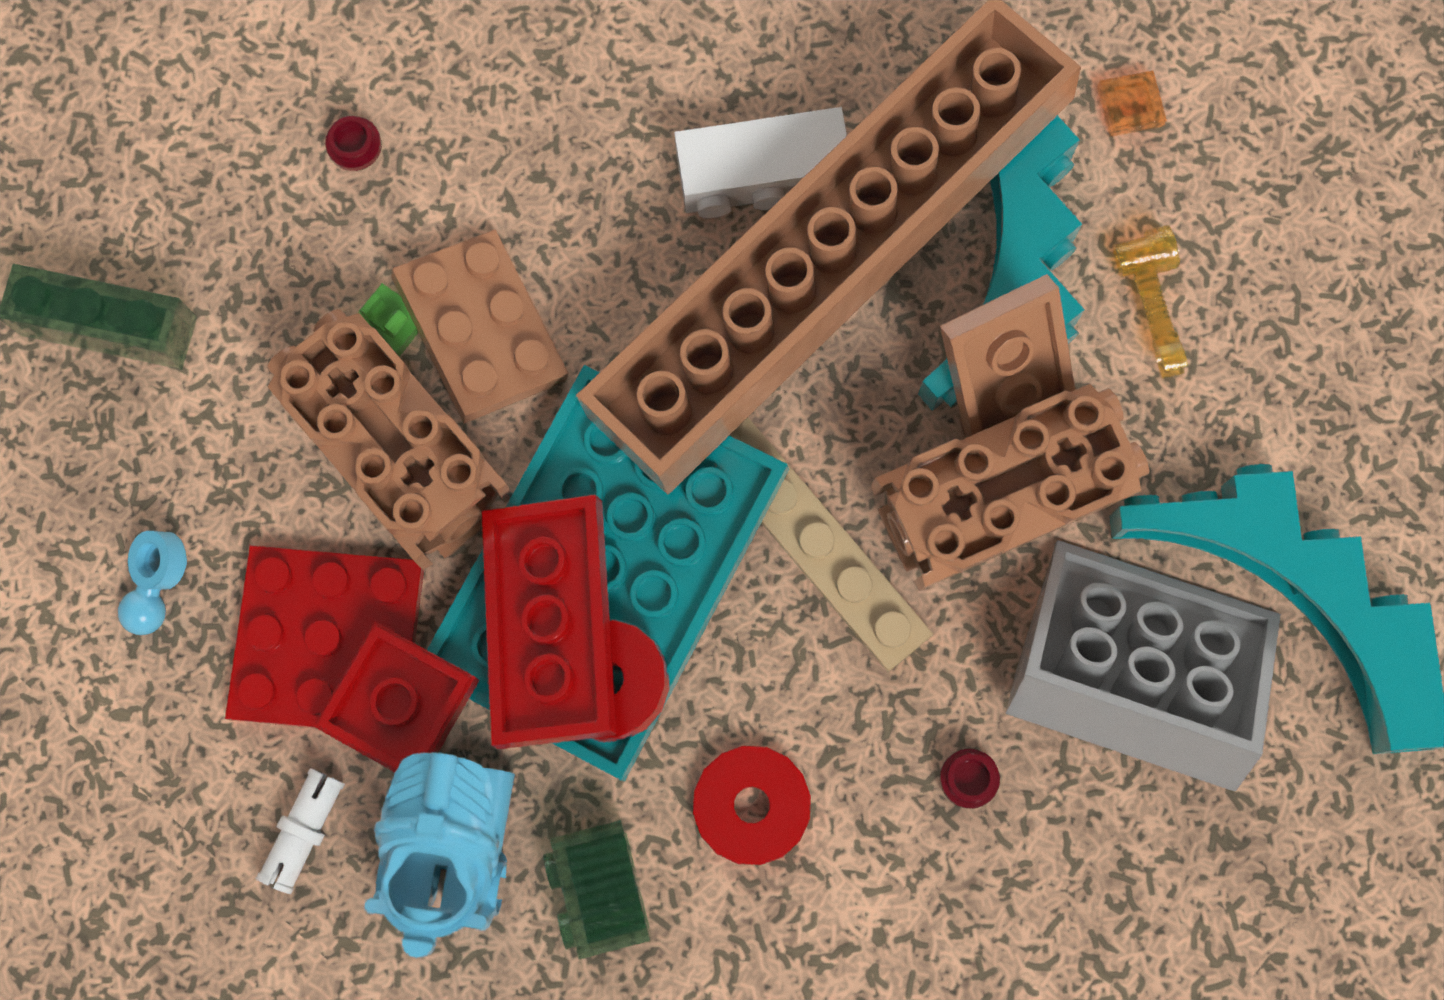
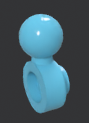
(154, 564)

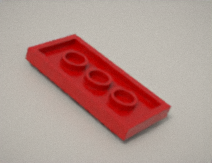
(548, 623)

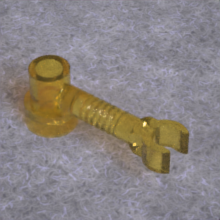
(1145, 259)

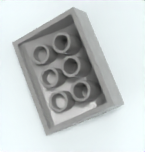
(1148, 667)

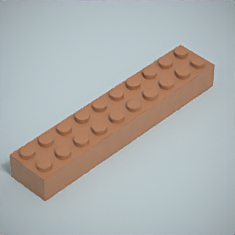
(830, 244)

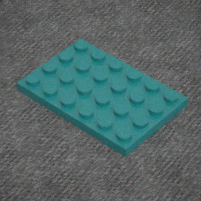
(662, 551)

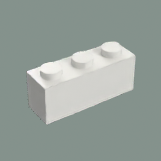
(753, 159)

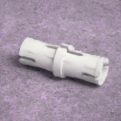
(300, 831)

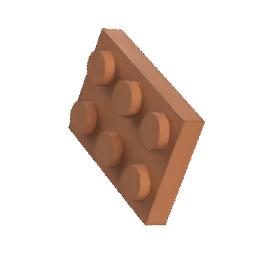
(479, 325)
(1008, 355)

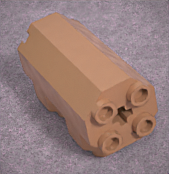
(386, 436)
(1009, 483)

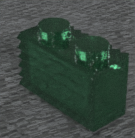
(598, 890)

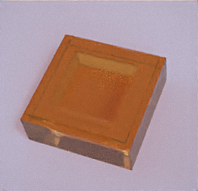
(1131, 103)

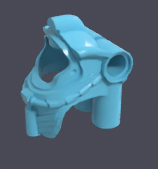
(434, 819)

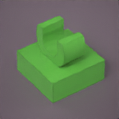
(390, 318)

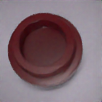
(353, 143)
(969, 778)

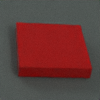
(395, 699)

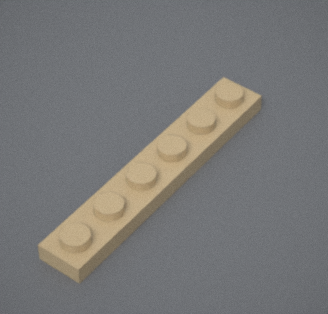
(838, 565)

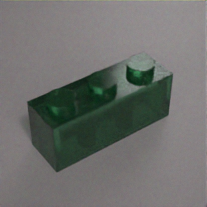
(97, 316)

